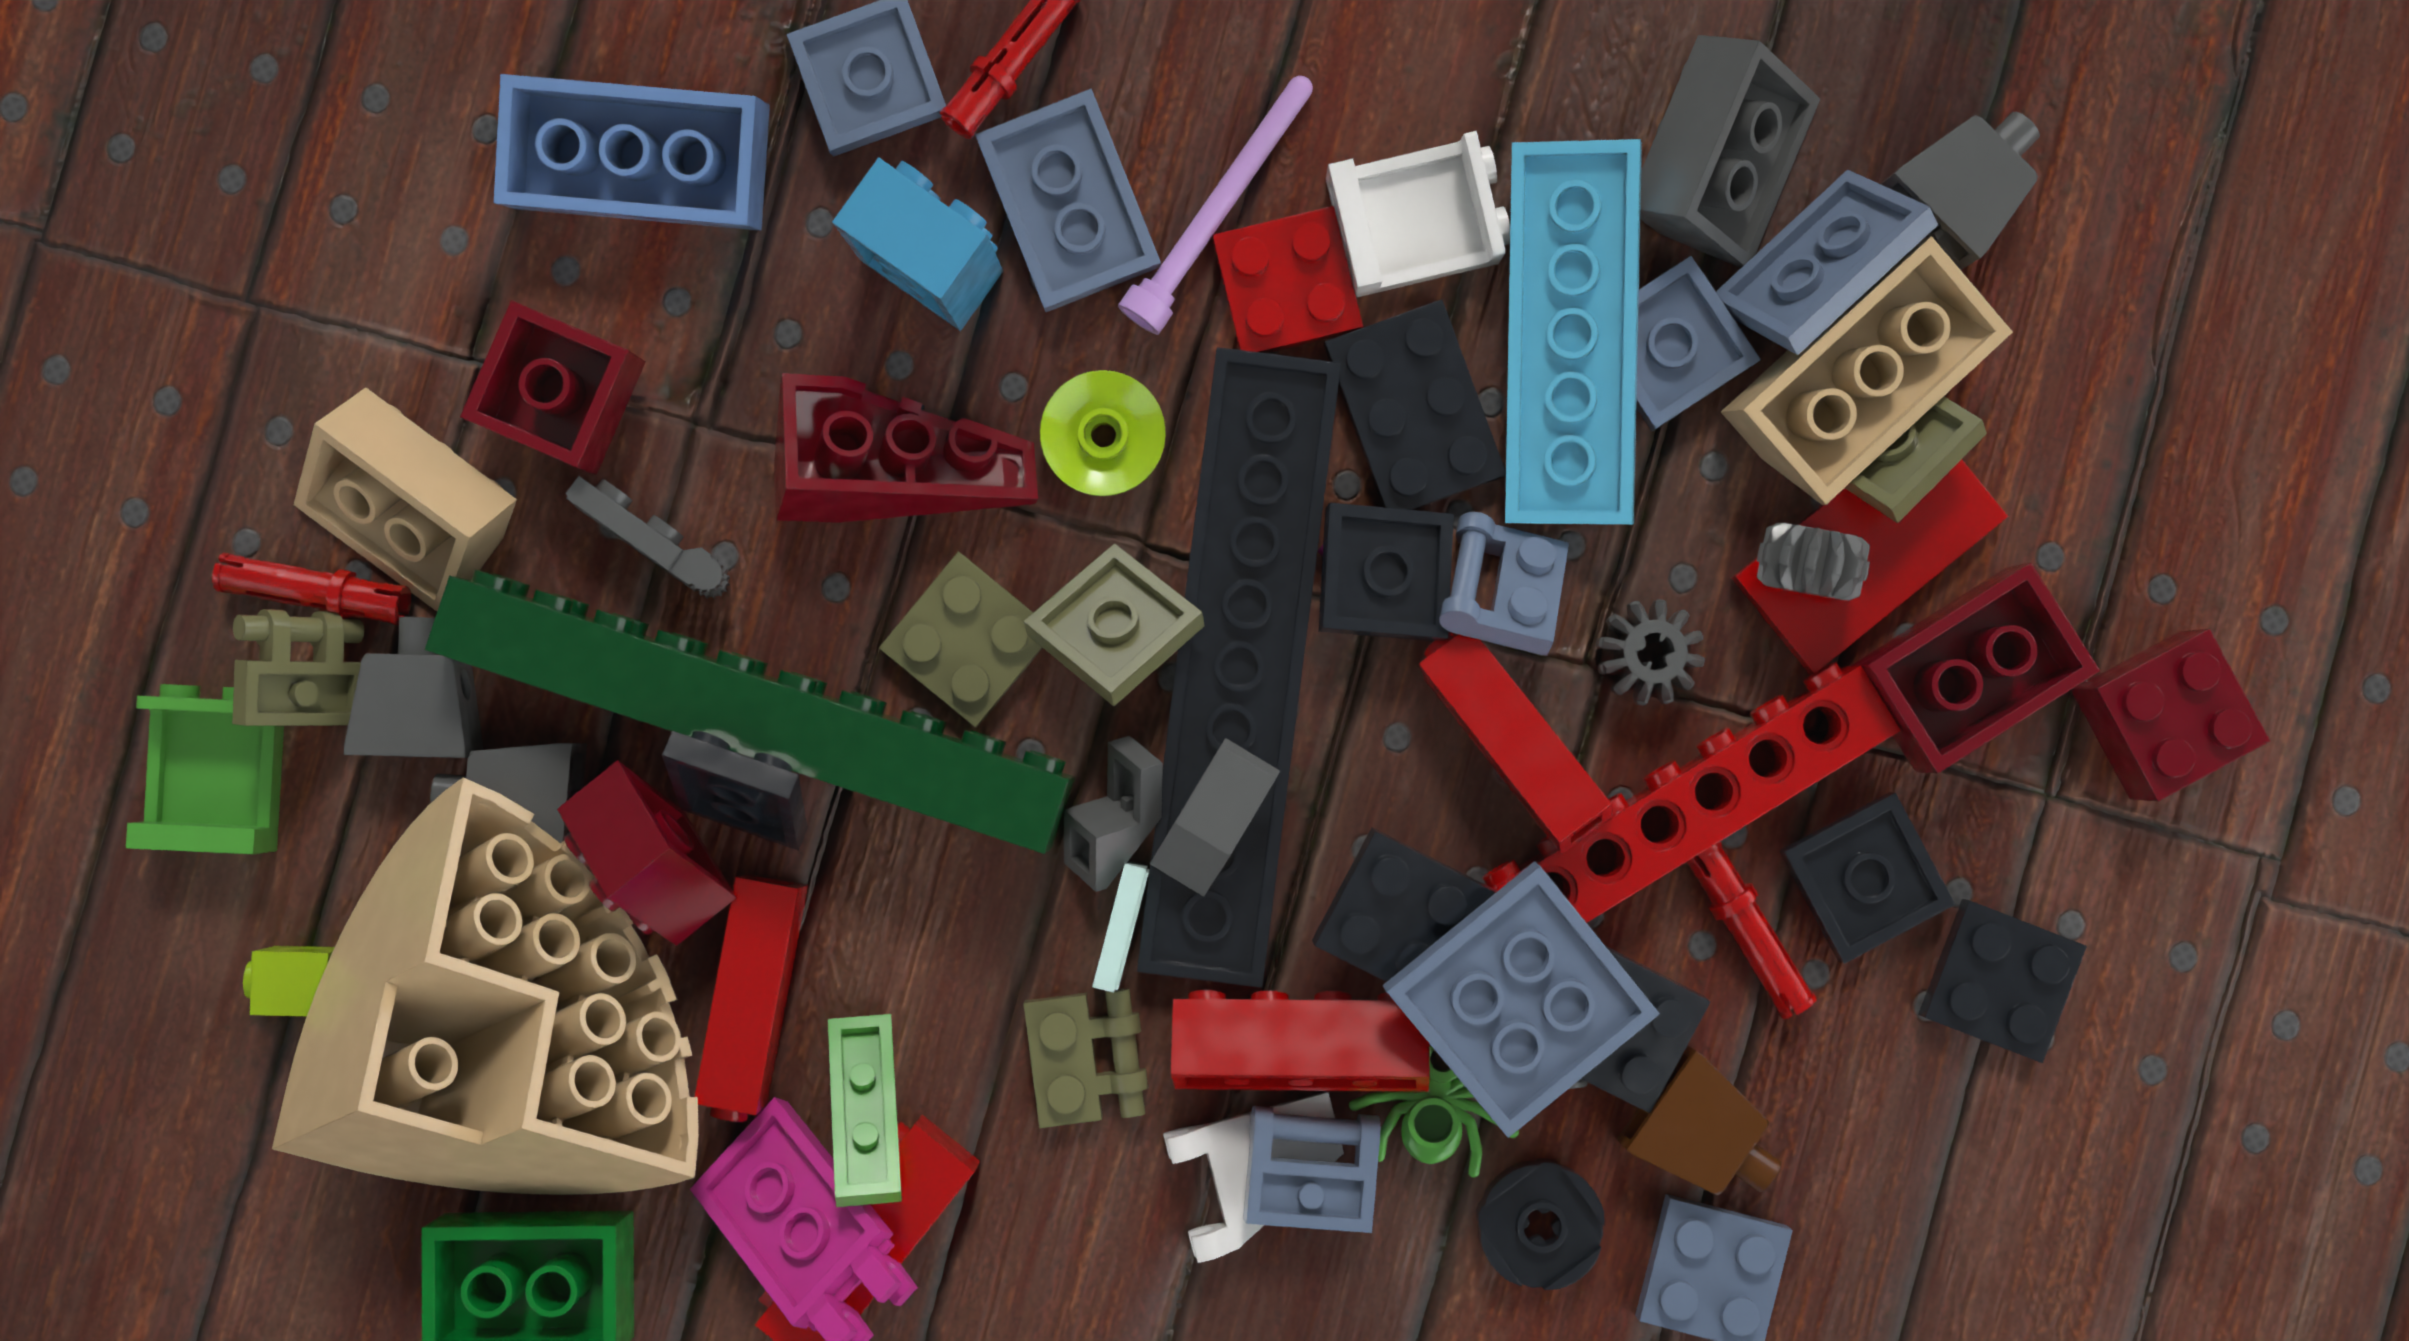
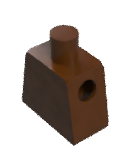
(1702, 1130)

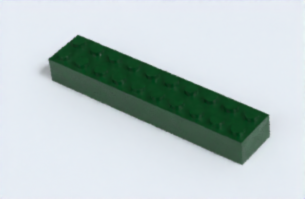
(790, 717)

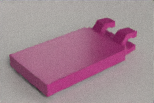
(781, 1216)

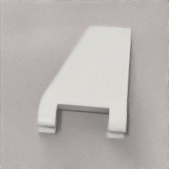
(1228, 1152)

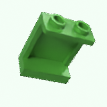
(207, 778)

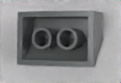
(1725, 148)

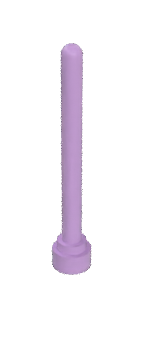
(1151, 300)

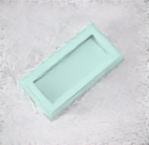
(1121, 926)

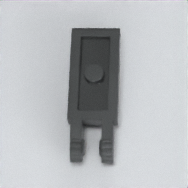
(652, 539)

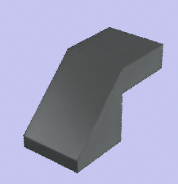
(1215, 817)
(1110, 829)

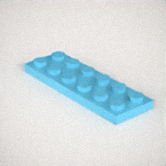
(1573, 332)

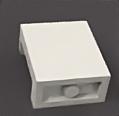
(1418, 215)

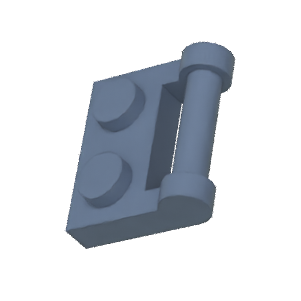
(1524, 591)
(1308, 1190)

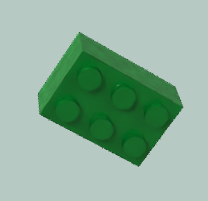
(528, 1276)

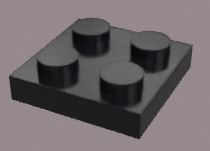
(1385, 571)
(1867, 877)
(2002, 980)

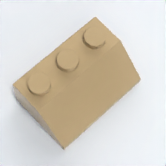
(400, 496)

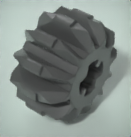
(1813, 561)
(1668, 665)

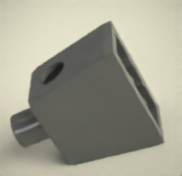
(1971, 183)
(414, 701)
(531, 776)

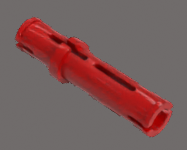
(996, 74)
(299, 586)
(1736, 906)

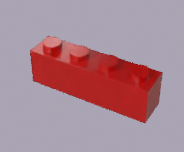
(1296, 1044)
(931, 1176)

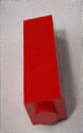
(1515, 739)
(750, 996)

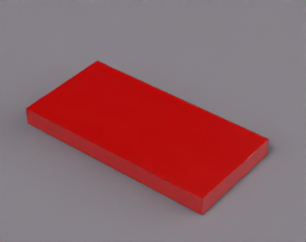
(1900, 558)

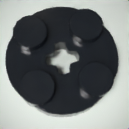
(1532, 1260)

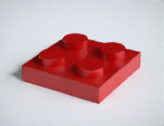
(1287, 281)

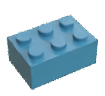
(919, 242)

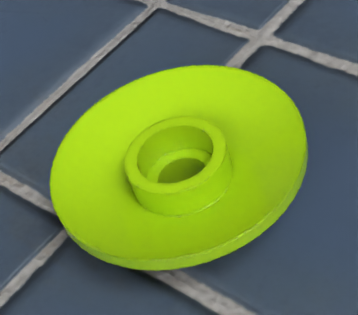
(1100, 400)

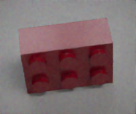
(1977, 667)

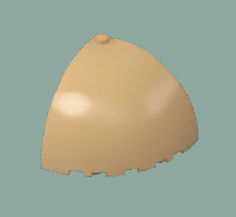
(491, 1023)

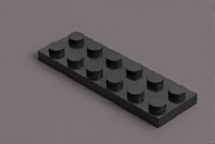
(1405, 901)

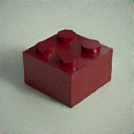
(553, 387)
(2170, 715)
(644, 855)

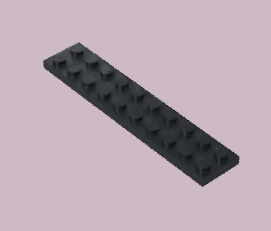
(1244, 668)

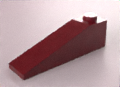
(873, 458)

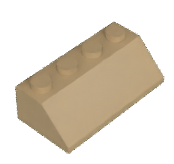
(1868, 373)

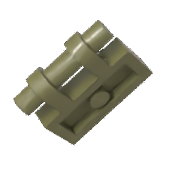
(295, 692)
(1065, 1060)

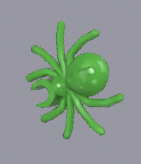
(1432, 1119)

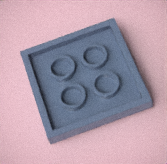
(1521, 999)

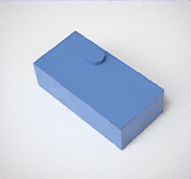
(631, 152)

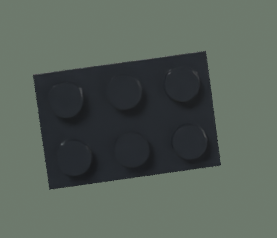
(1415, 408)
(736, 790)

